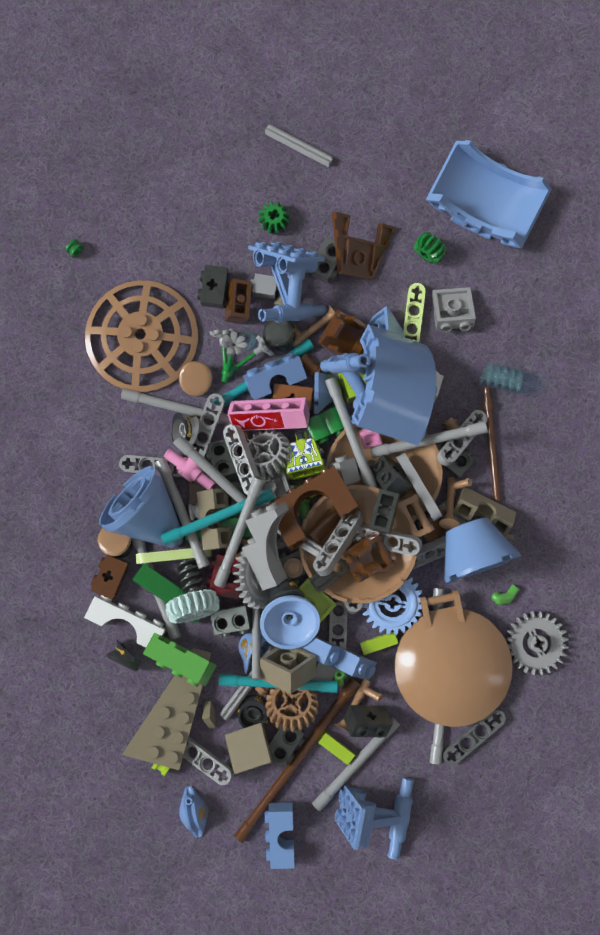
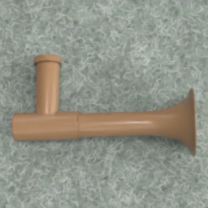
(301, 337)
(449, 521)
(362, 690)

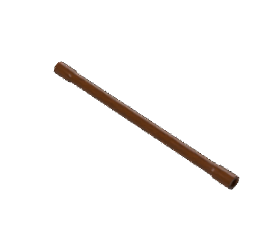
(248, 825)

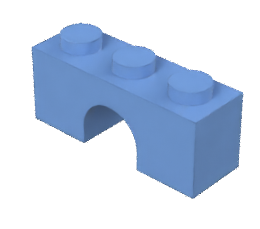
(259, 379)
(281, 850)

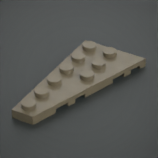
(168, 725)

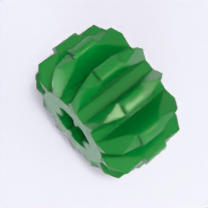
(278, 222)
(430, 248)

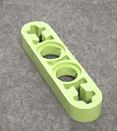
(410, 319)
(167, 555)

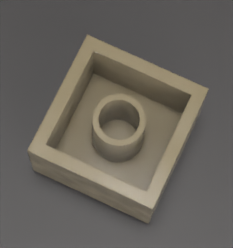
(288, 668)

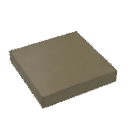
(248, 748)

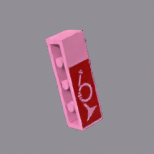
(269, 414)

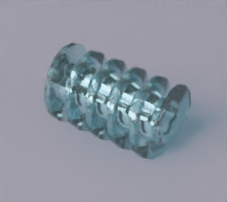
(502, 377)

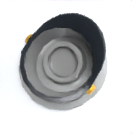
(185, 426)

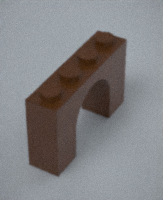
(327, 484)

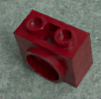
(229, 589)

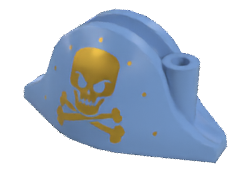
(245, 650)
(193, 811)

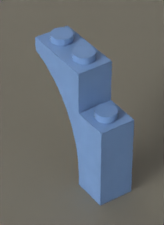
(341, 658)

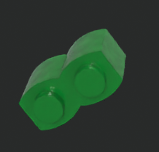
(325, 425)

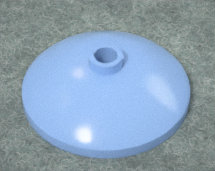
(289, 631)

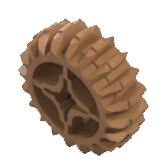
(282, 715)

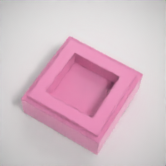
(369, 438)

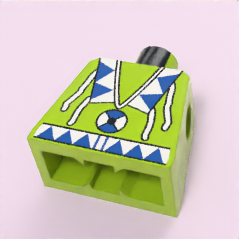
(304, 457)

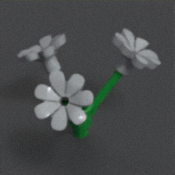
(236, 345)

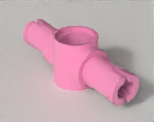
(189, 469)

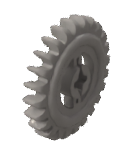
(255, 598)
(544, 659)

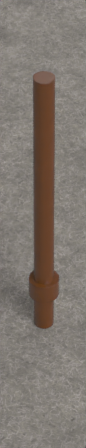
(488, 407)

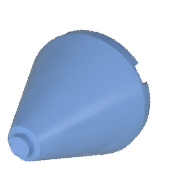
(142, 509)

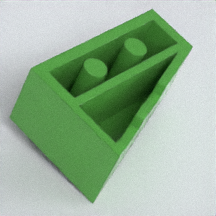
(180, 660)

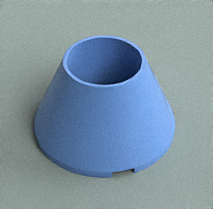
(475, 549)

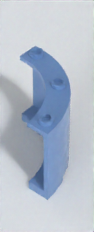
(488, 195)
(398, 386)

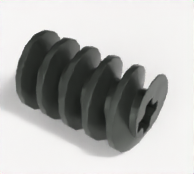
(190, 576)

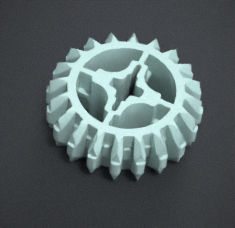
(192, 606)

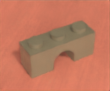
(474, 504)
(215, 535)

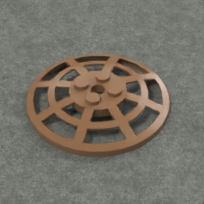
(149, 344)

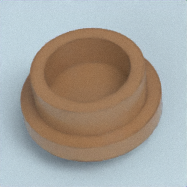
(293, 567)

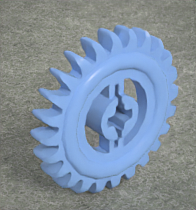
(394, 623)

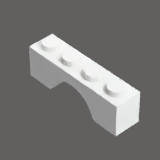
(103, 610)

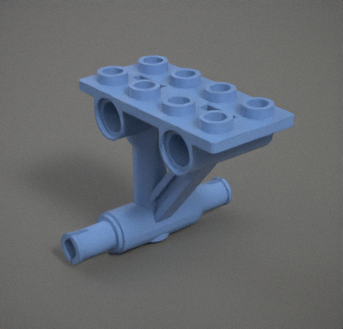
(295, 262)
(351, 367)
(358, 817)

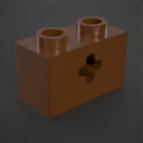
(238, 301)
(118, 570)

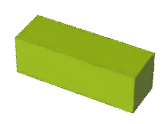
(378, 643)
(336, 748)

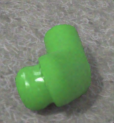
(505, 598)
(340, 676)

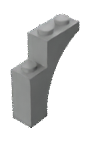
(262, 547)

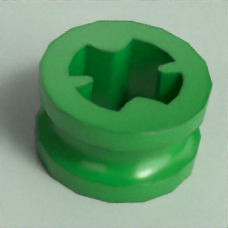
(74, 248)

